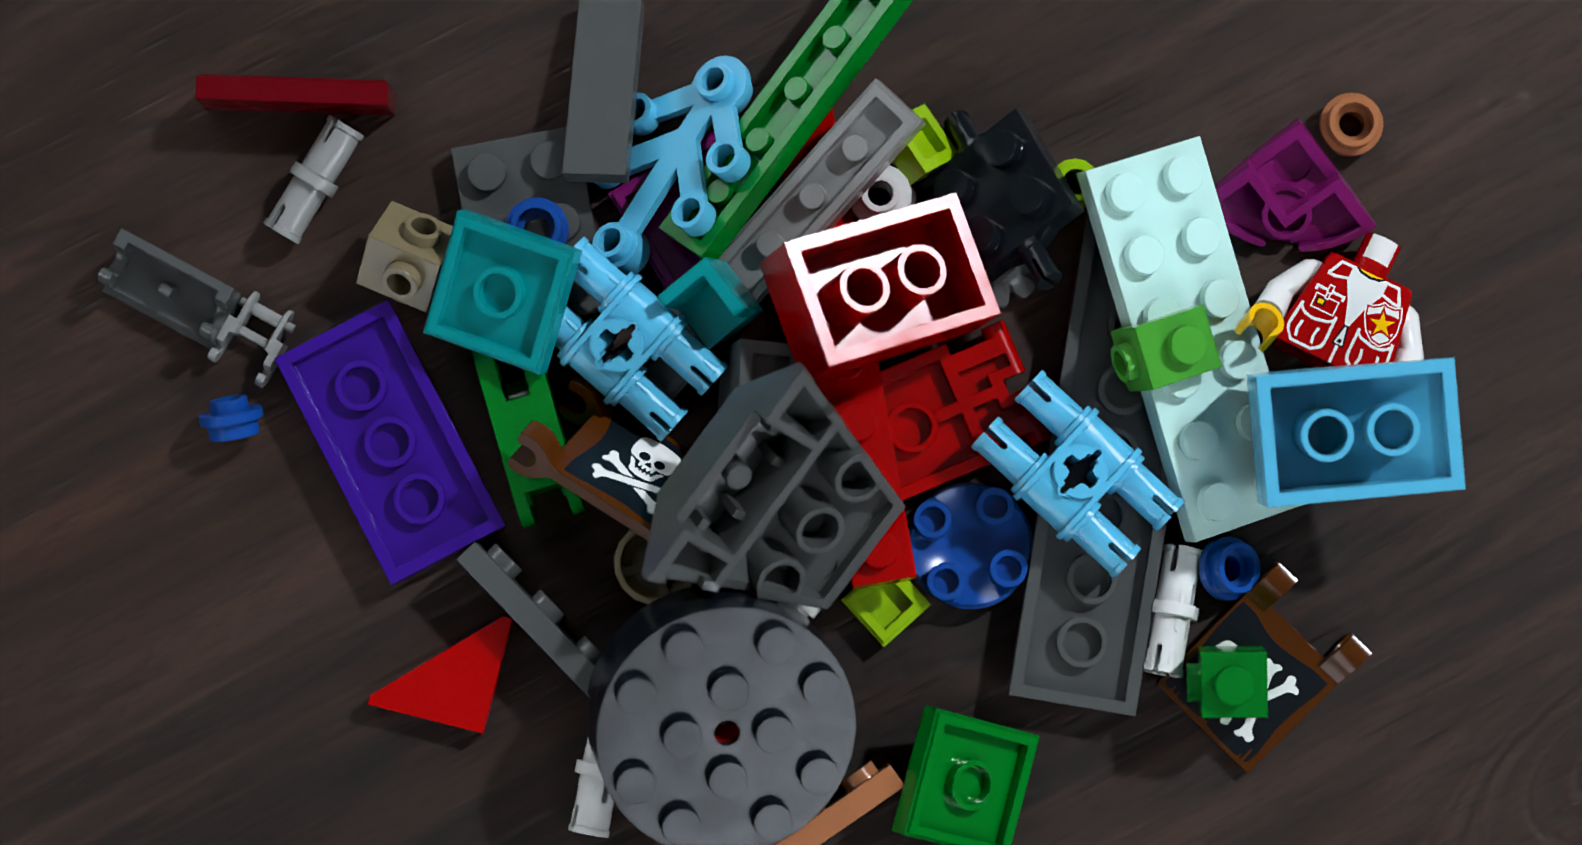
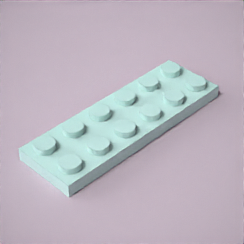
(1170, 252)

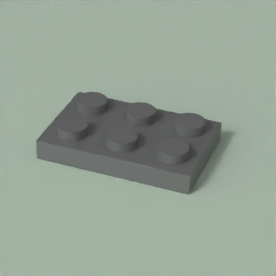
(512, 169)

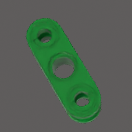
(511, 410)

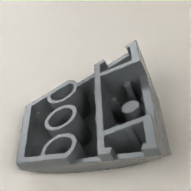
(771, 498)

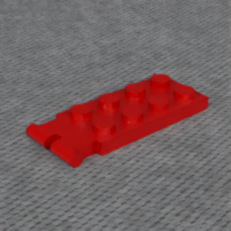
(947, 402)

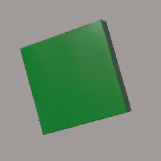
(964, 780)

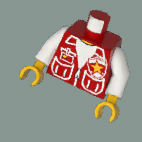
(1339, 310)

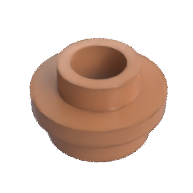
(1366, 113)

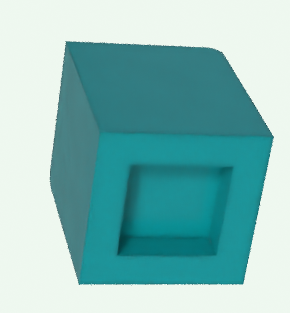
(712, 301)

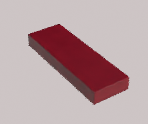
(295, 94)

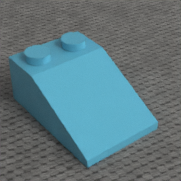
(1355, 431)

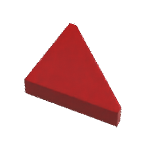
(455, 684)

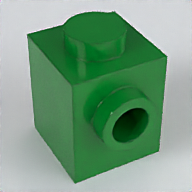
(1229, 682)

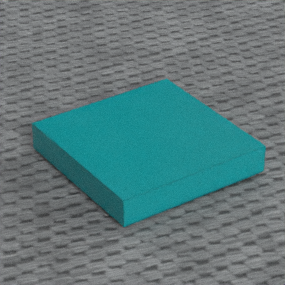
(502, 291)

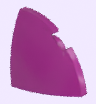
(1291, 195)

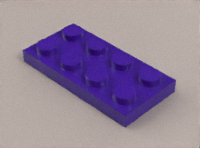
(390, 442)

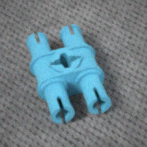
(656, 335)
(1041, 477)

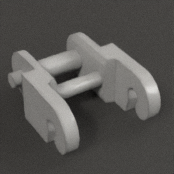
(237, 327)

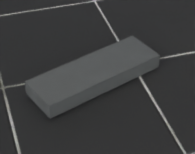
(603, 91)

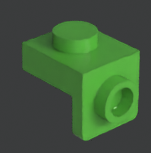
(1164, 350)

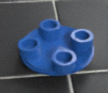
(970, 545)

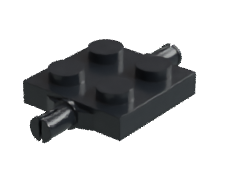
(1007, 193)

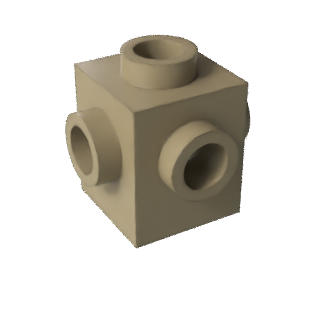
(405, 256)

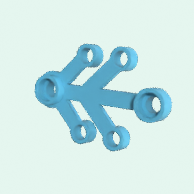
(715, 96)

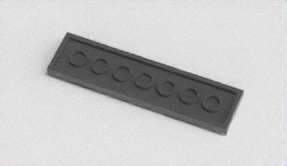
(1077, 626)

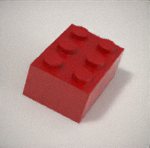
(879, 287)

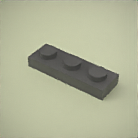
(535, 614)

